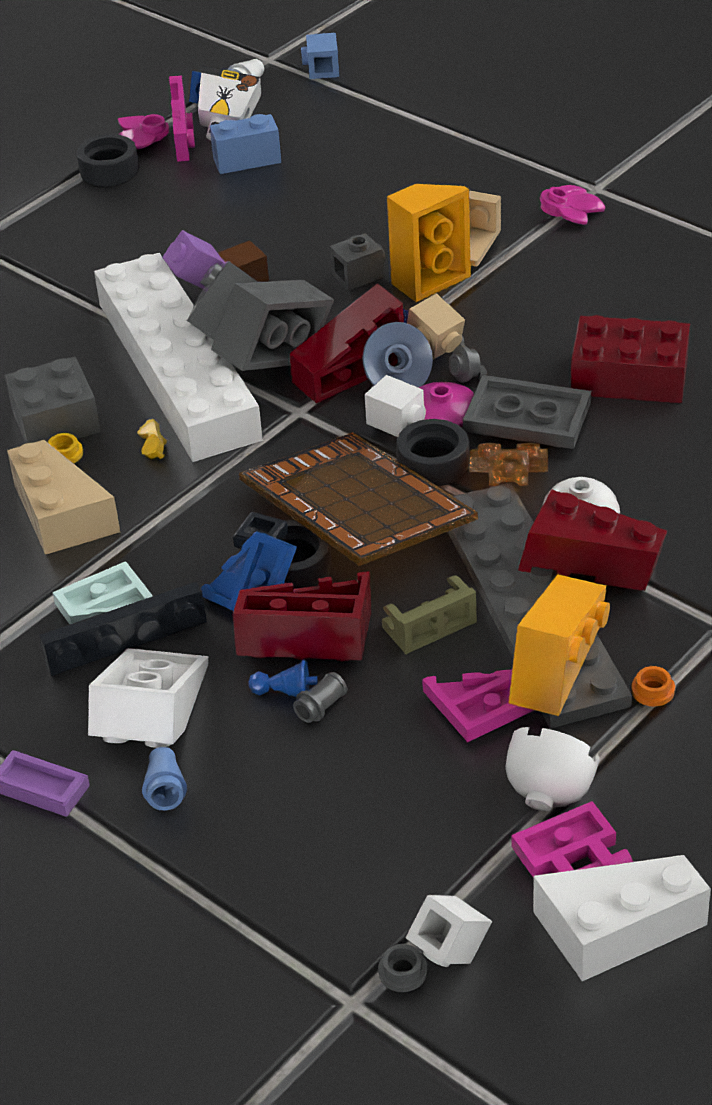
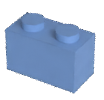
(245, 143)

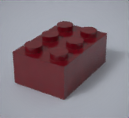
(630, 358)

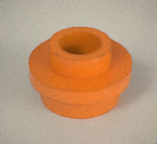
(653, 686)

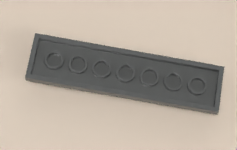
(492, 556)

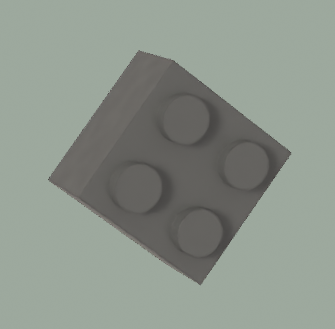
(52, 401)

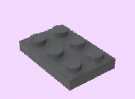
(527, 411)

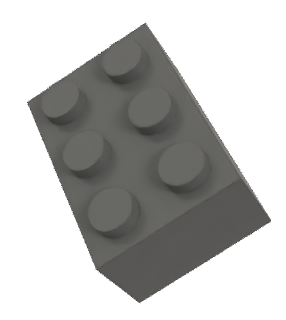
(269, 322)

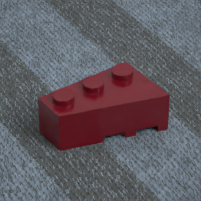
(334, 354)
(305, 621)

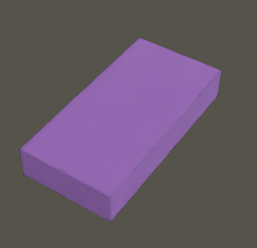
(41, 783)

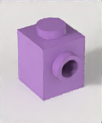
(191, 258)

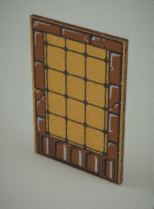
(358, 498)

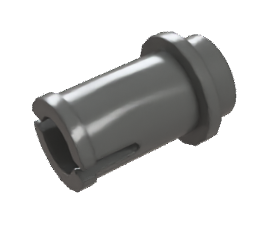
(312, 704)

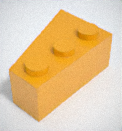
(555, 642)

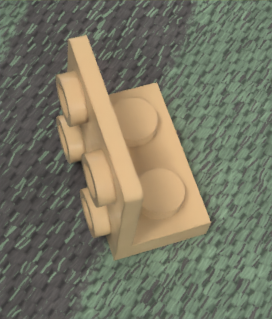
(484, 223)

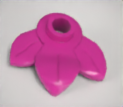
(144, 129)
(570, 203)

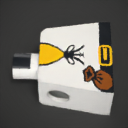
(226, 96)

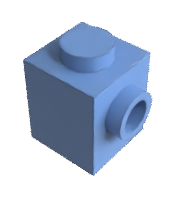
(321, 55)

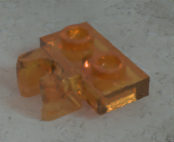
(508, 464)

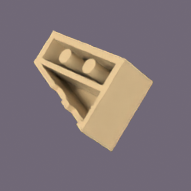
(61, 498)

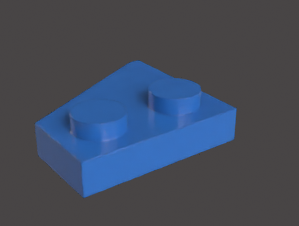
(258, 564)

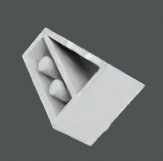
(620, 910)

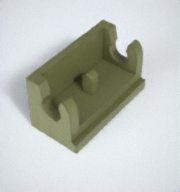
(433, 618)

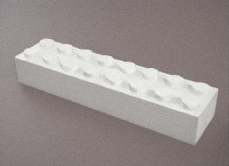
(189, 381)

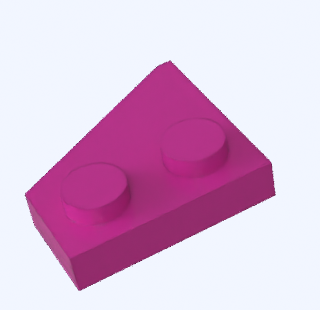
(182, 121)
(475, 703)

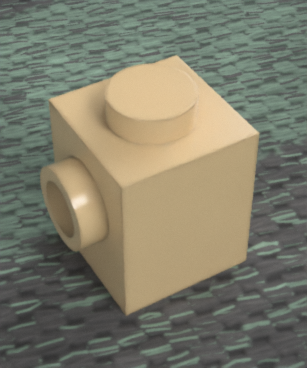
(438, 323)

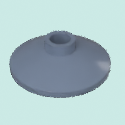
(407, 344)

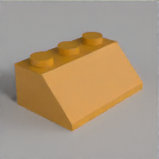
(429, 238)

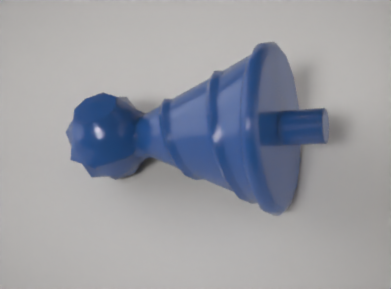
(288, 681)

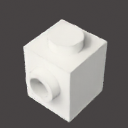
(394, 405)
(448, 930)

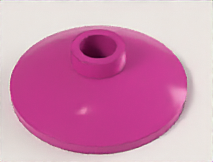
(446, 401)

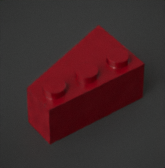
(592, 542)

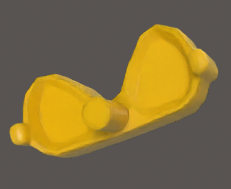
(154, 441)

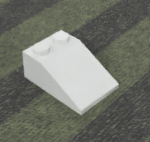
(145, 697)

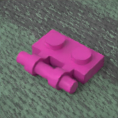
(567, 839)

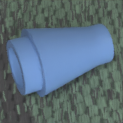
(163, 782)

